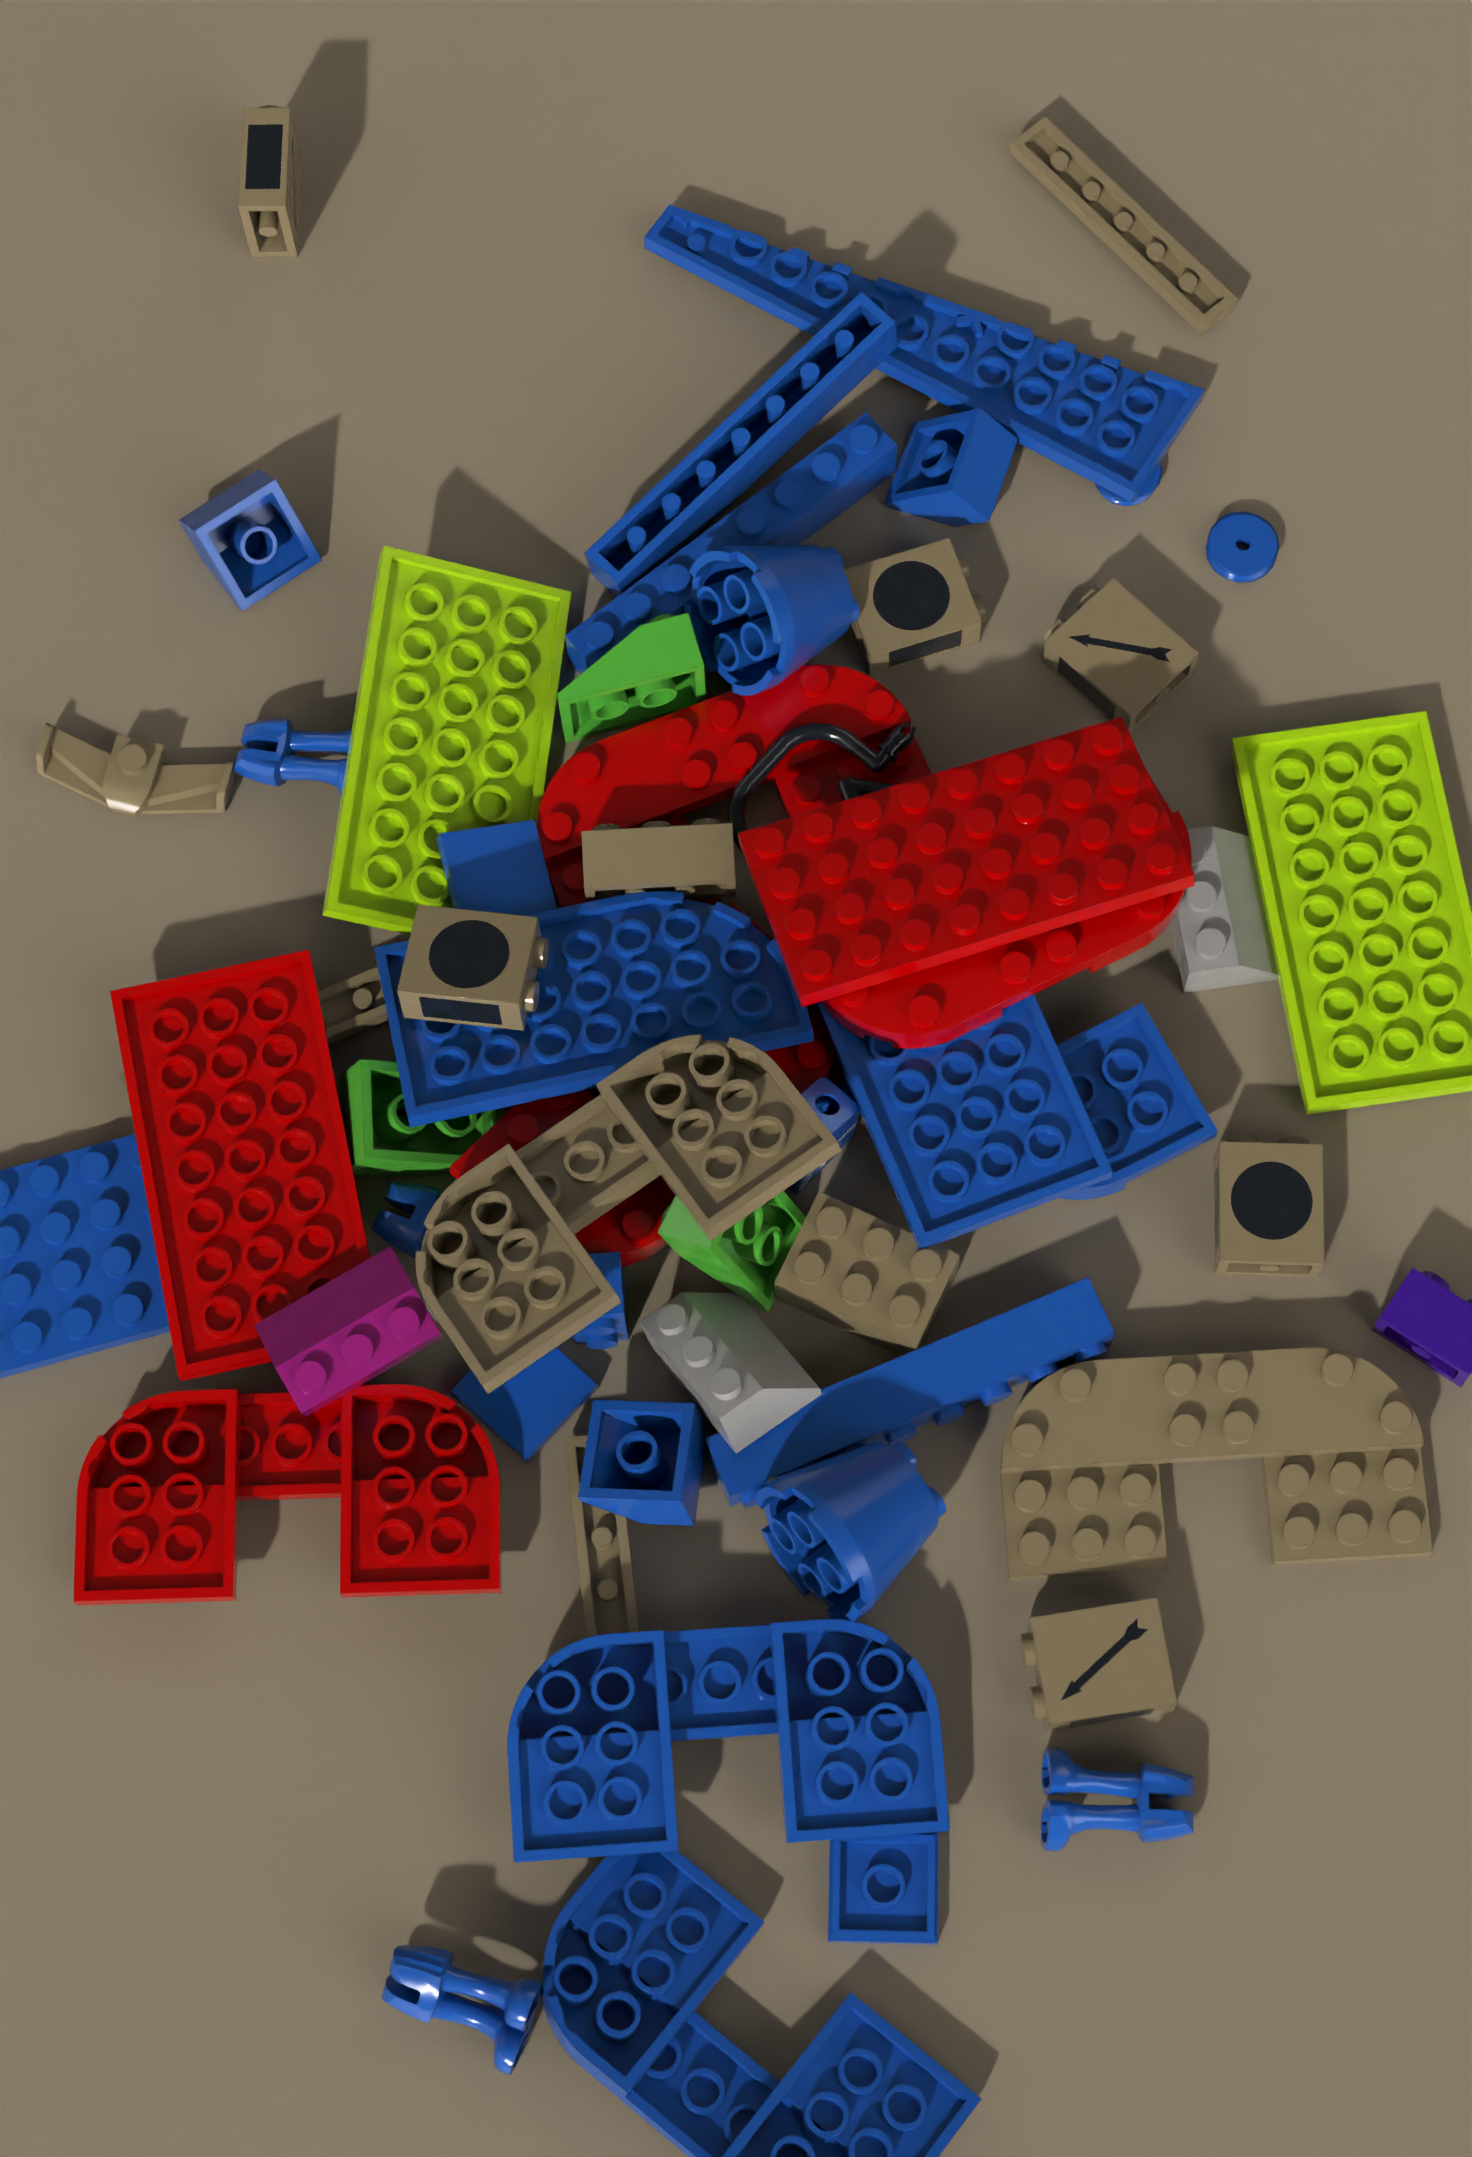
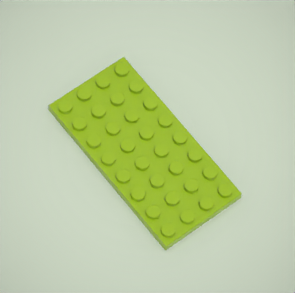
(442, 728)
(1362, 908)

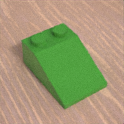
(636, 681)
(380, 1129)
(743, 1256)

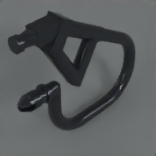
(848, 788)

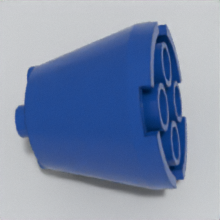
(767, 610)
(850, 1524)

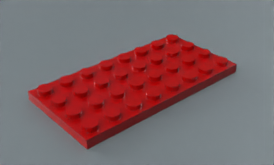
(964, 861)
(238, 1150)

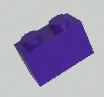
(1430, 1325)

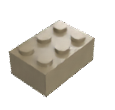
(865, 1276)

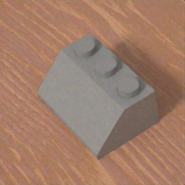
(1222, 919)
(728, 1364)

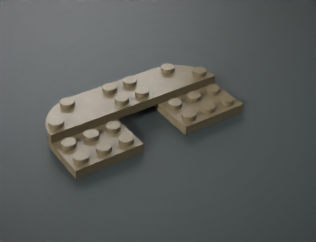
(502, 1237)
(1329, 1436)

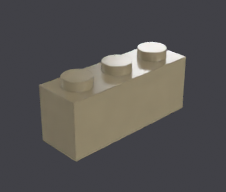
(659, 858)

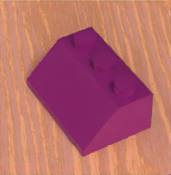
(348, 1331)

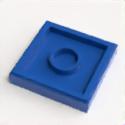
(497, 869)
(530, 1404)
(884, 1890)

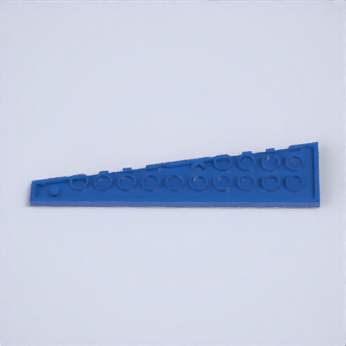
(1048, 395)

